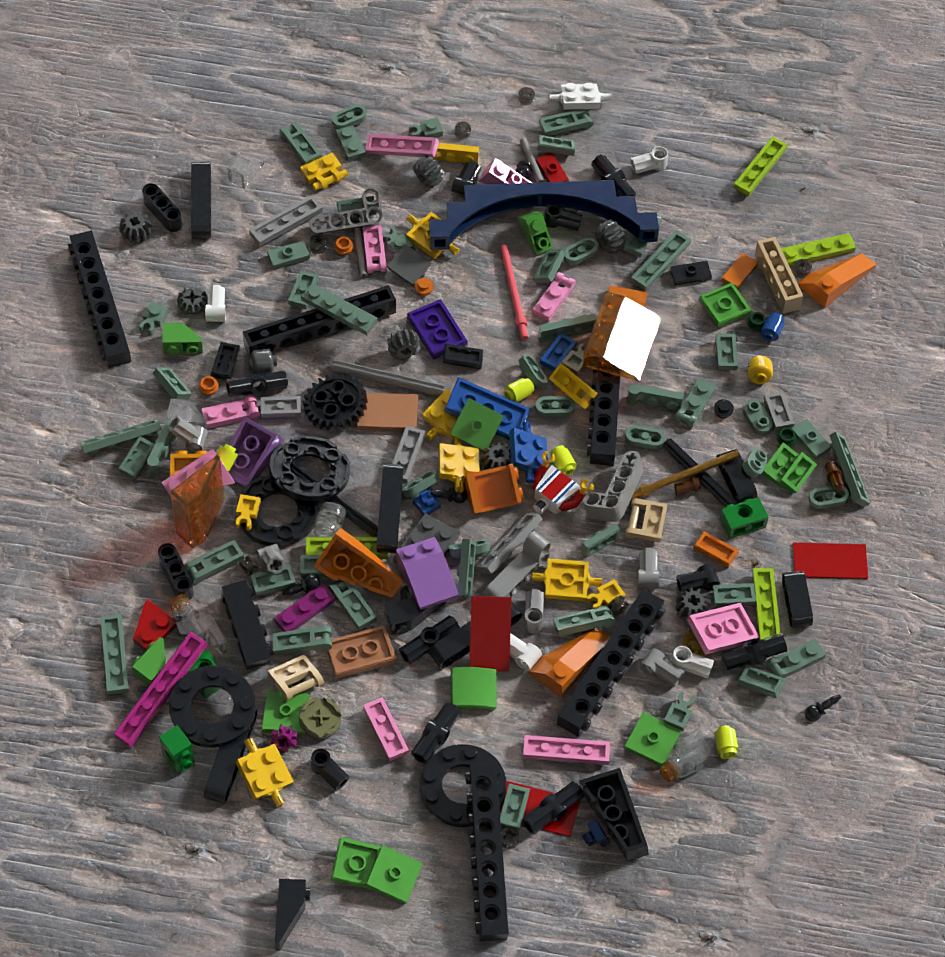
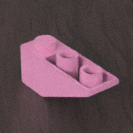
(499, 173)

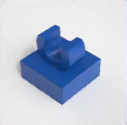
(426, 503)

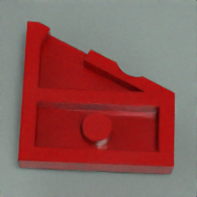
(152, 625)

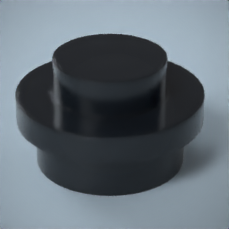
(723, 408)

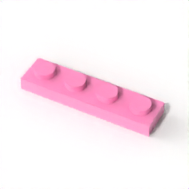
(401, 145)
(566, 749)

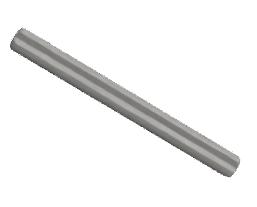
(387, 377)

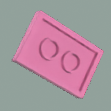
(722, 628)

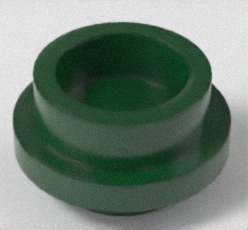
(756, 320)
(787, 436)

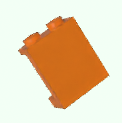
(493, 489)

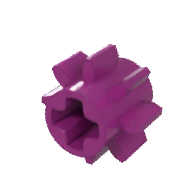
(284, 744)

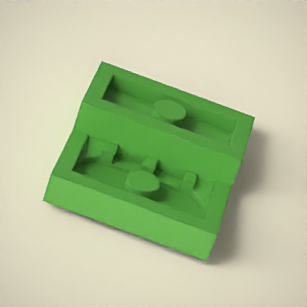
(788, 468)
(474, 688)

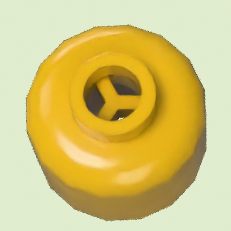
(760, 369)

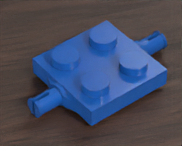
(527, 450)

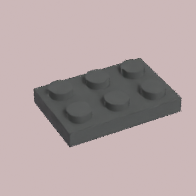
(431, 527)

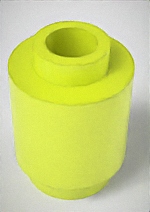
(519, 390)
(227, 455)
(563, 460)
(726, 742)

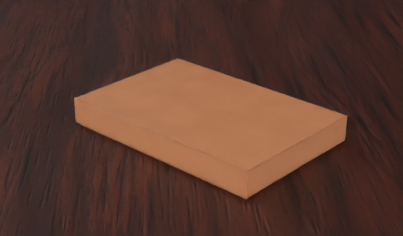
(389, 412)
(361, 652)

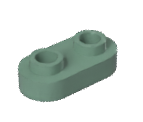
(348, 116)
(580, 251)
(532, 370)
(554, 405)
(757, 415)
(644, 437)
(754, 463)
(425, 481)
(827, 497)
(482, 547)

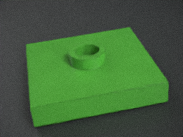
(725, 305)
(477, 424)
(283, 712)
(652, 739)
(354, 862)
(393, 874)

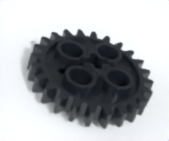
(321, 411)

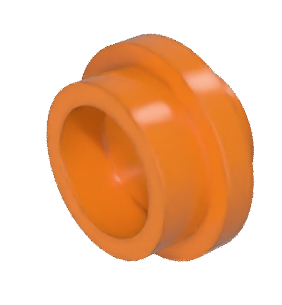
(343, 246)
(424, 286)
(208, 385)

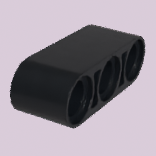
(162, 207)
(737, 480)
(172, 564)
(797, 599)

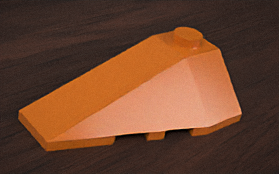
(832, 281)
(354, 563)
(568, 662)

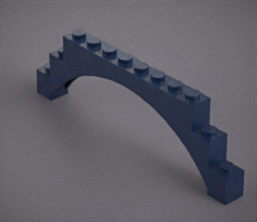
(587, 196)

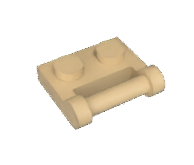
(652, 523)
(294, 671)

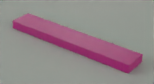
(160, 689)

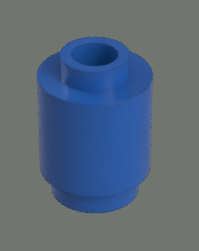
(772, 327)

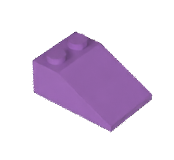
(254, 449)
(426, 573)

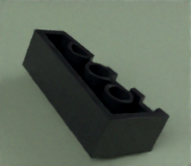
(246, 624)
(614, 808)

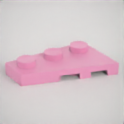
(176, 479)

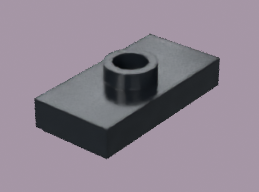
(690, 273)
(462, 356)
(225, 361)

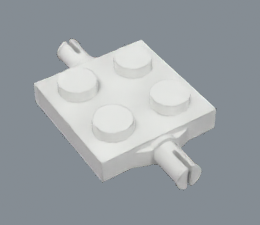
(580, 96)

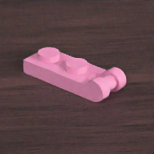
(374, 248)
(553, 297)
(231, 412)

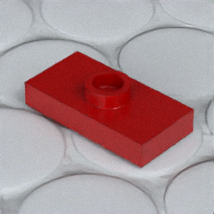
(551, 168)

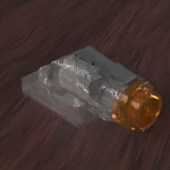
(201, 624)
(690, 754)

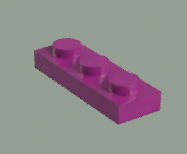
(305, 609)

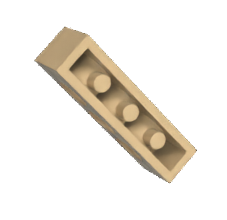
(778, 275)

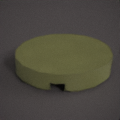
(320, 718)

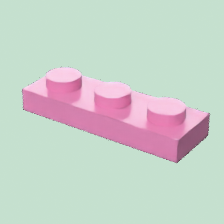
(386, 729)

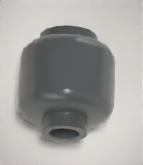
(262, 361)

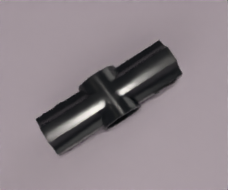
(609, 172)
(268, 382)
(419, 646)
(754, 651)
(436, 732)
(553, 807)

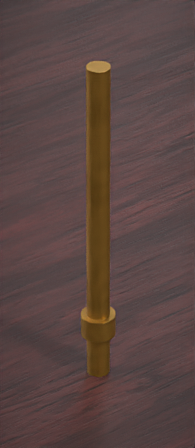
(645, 490)

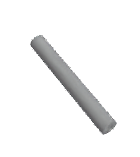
(530, 157)
(360, 252)

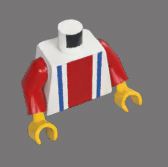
(555, 489)

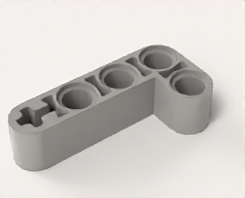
(345, 216)
(614, 502)
(534, 555)

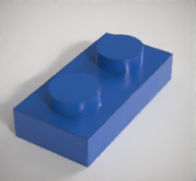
(558, 351)

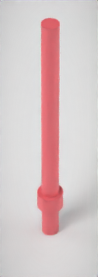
(520, 320)

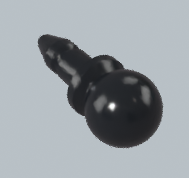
(451, 494)
(309, 583)
(814, 712)

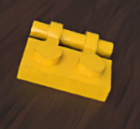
(321, 168)

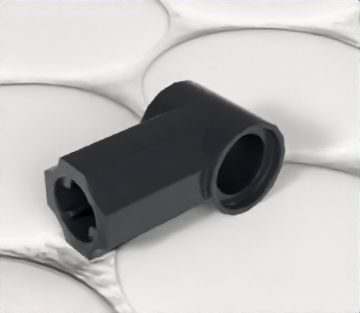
(467, 177)
(555, 217)
(703, 578)
(330, 770)

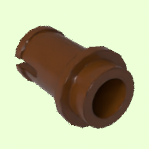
(687, 486)

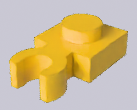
(246, 509)
(605, 594)

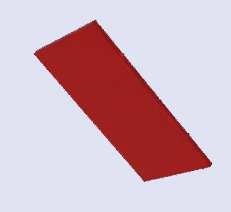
(831, 560)
(490, 632)
(563, 826)

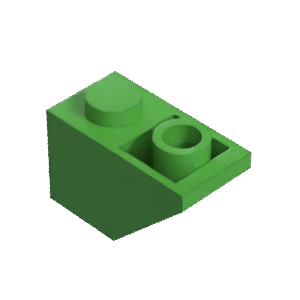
(535, 232)
(180, 339)
(150, 663)

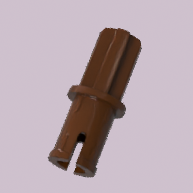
(834, 475)

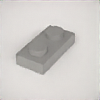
(280, 407)
(778, 410)

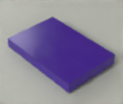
(436, 327)

